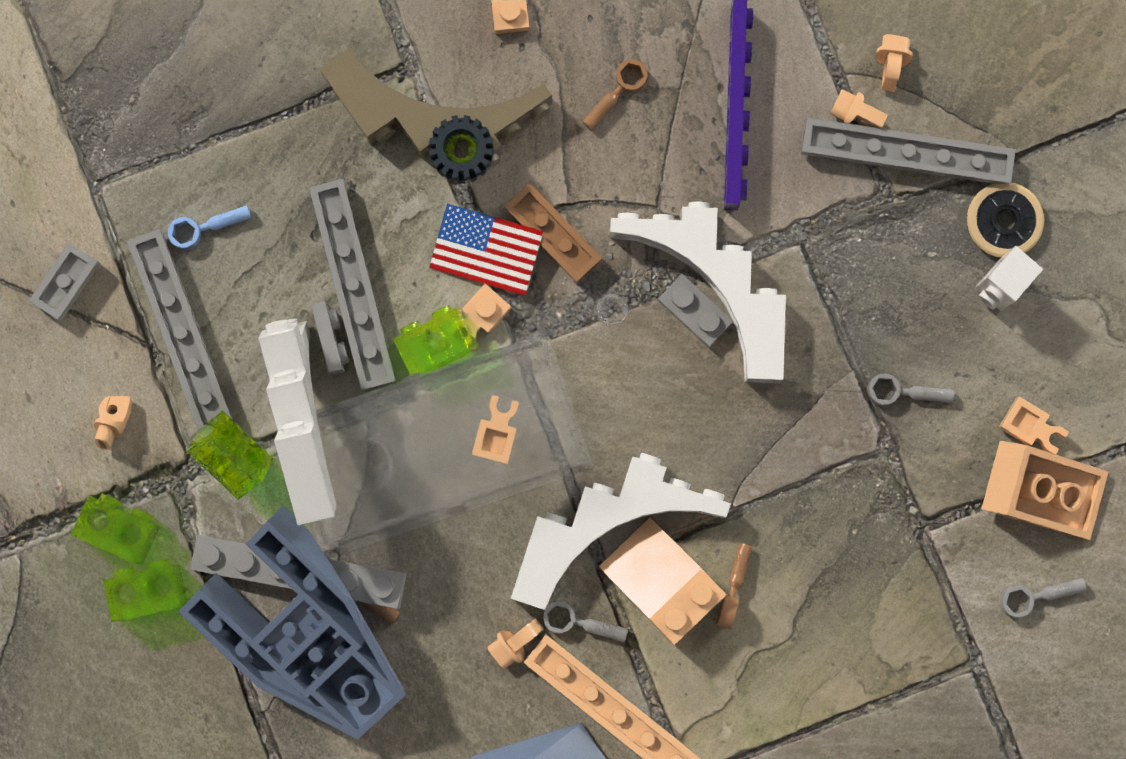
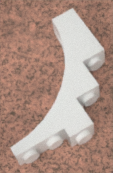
(693, 240)
(293, 407)
(643, 494)

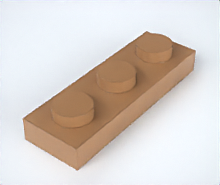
(558, 236)

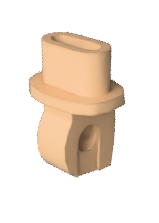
(893, 55)
(851, 107)
(112, 425)
(510, 648)

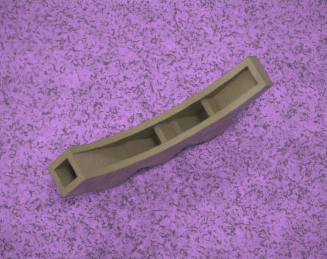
(381, 109)

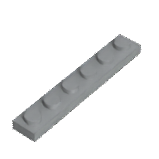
(908, 151)
(352, 285)
(178, 327)
(240, 562)

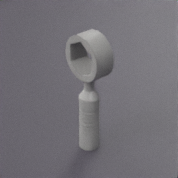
(915, 392)
(1047, 593)
(590, 625)

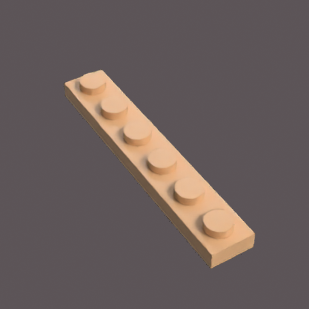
(604, 703)

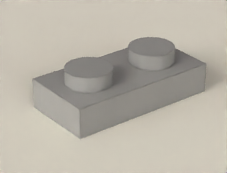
(64, 282)
(695, 310)
(334, 352)

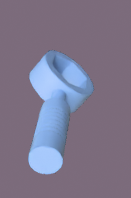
(214, 223)

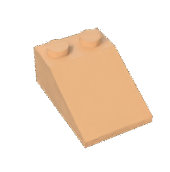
(1044, 489)
(662, 581)

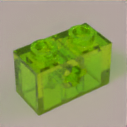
(456, 341)

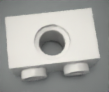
(1007, 279)

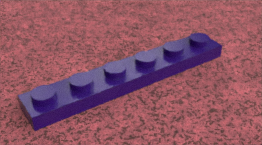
(737, 118)

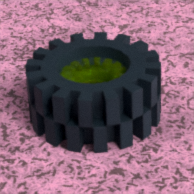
(480, 149)

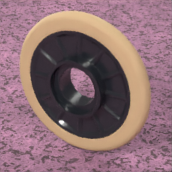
(1010, 198)

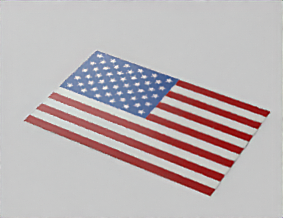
(486, 249)

